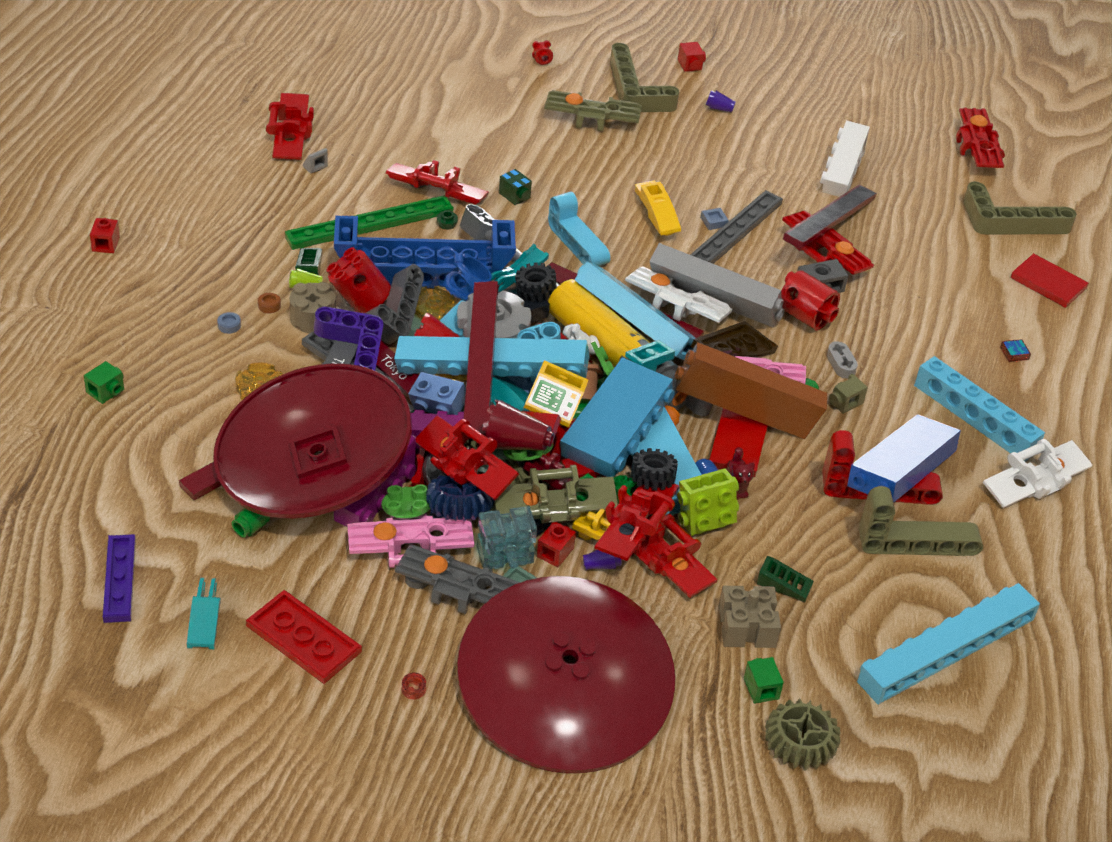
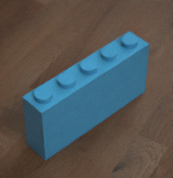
(617, 418)

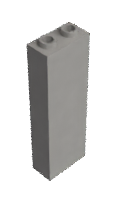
(741, 293)

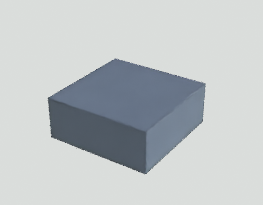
(714, 218)

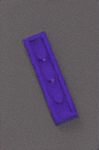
(119, 578)

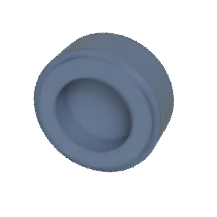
(229, 322)

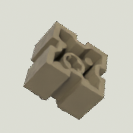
(749, 616)

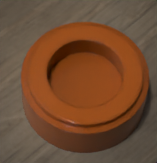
(269, 303)

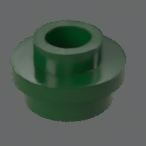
(447, 219)

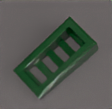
(309, 260)
(770, 574)

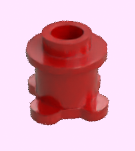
(542, 53)

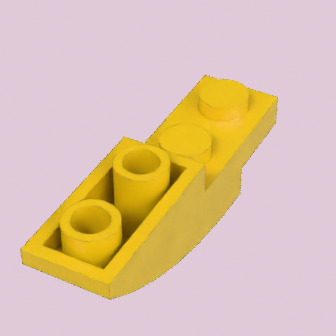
(659, 207)

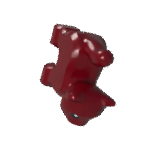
(741, 471)

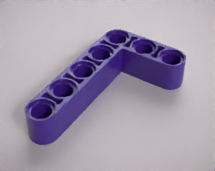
(351, 328)

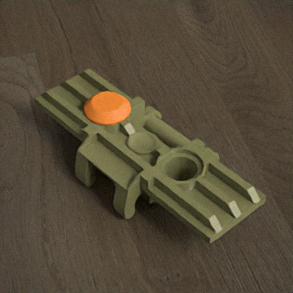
(598, 110)

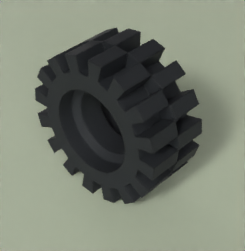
(535, 281)
(654, 469)

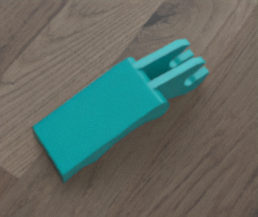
(508, 274)
(204, 617)

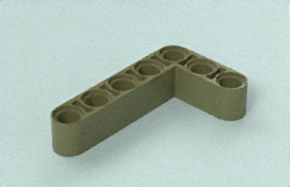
(650, 97)
(1014, 220)
(884, 536)

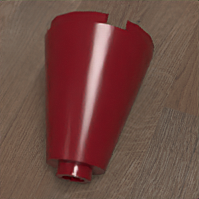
(516, 429)

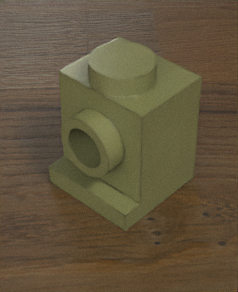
(848, 394)

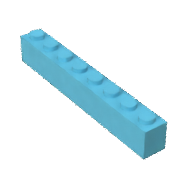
(511, 355)
(947, 643)

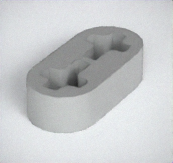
(838, 360)

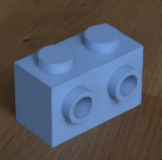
(437, 394)

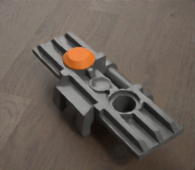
(452, 577)

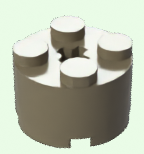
(306, 300)

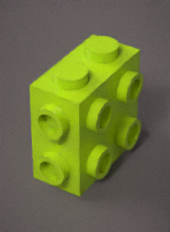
(708, 501)

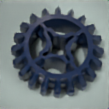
(456, 501)

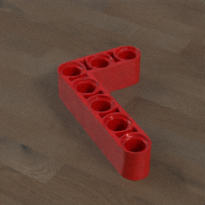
(837, 471)

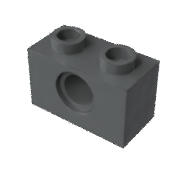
(829, 273)

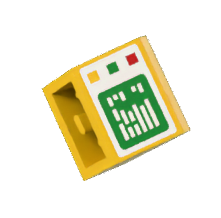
(556, 392)

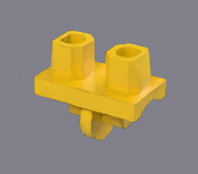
(591, 525)

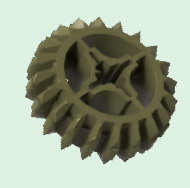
(785, 733)

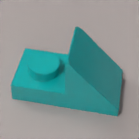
(651, 354)

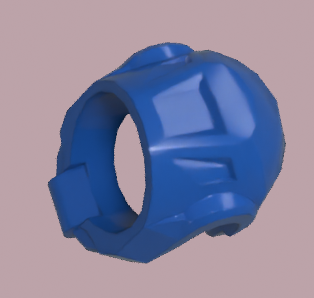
(470, 270)

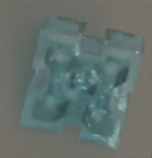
(506, 538)

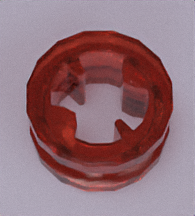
(416, 679)

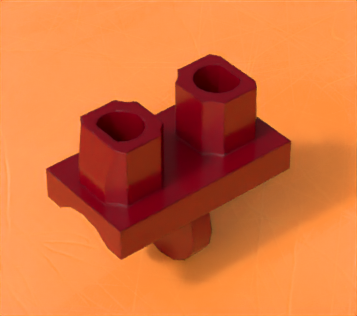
(546, 463)

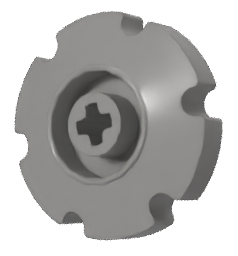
(511, 315)

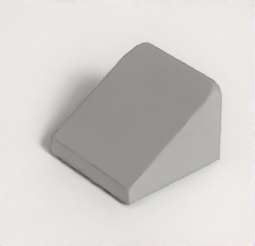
(316, 161)

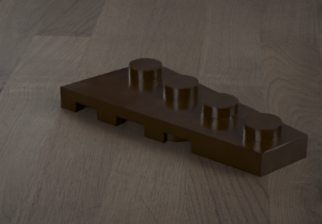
(738, 340)

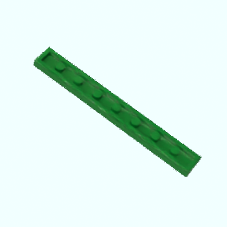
(370, 221)

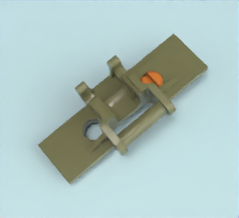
(558, 504)

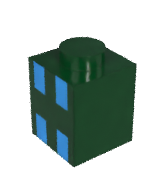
(515, 186)

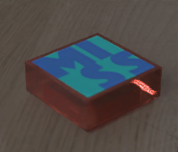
(1015, 350)

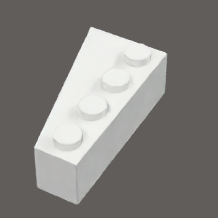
(846, 158)

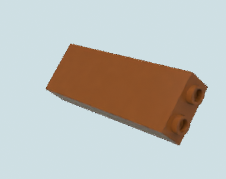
(750, 390)

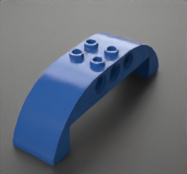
(431, 255)

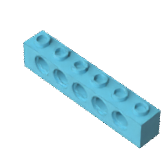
(976, 407)

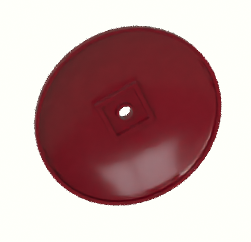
(272, 435)
(556, 711)

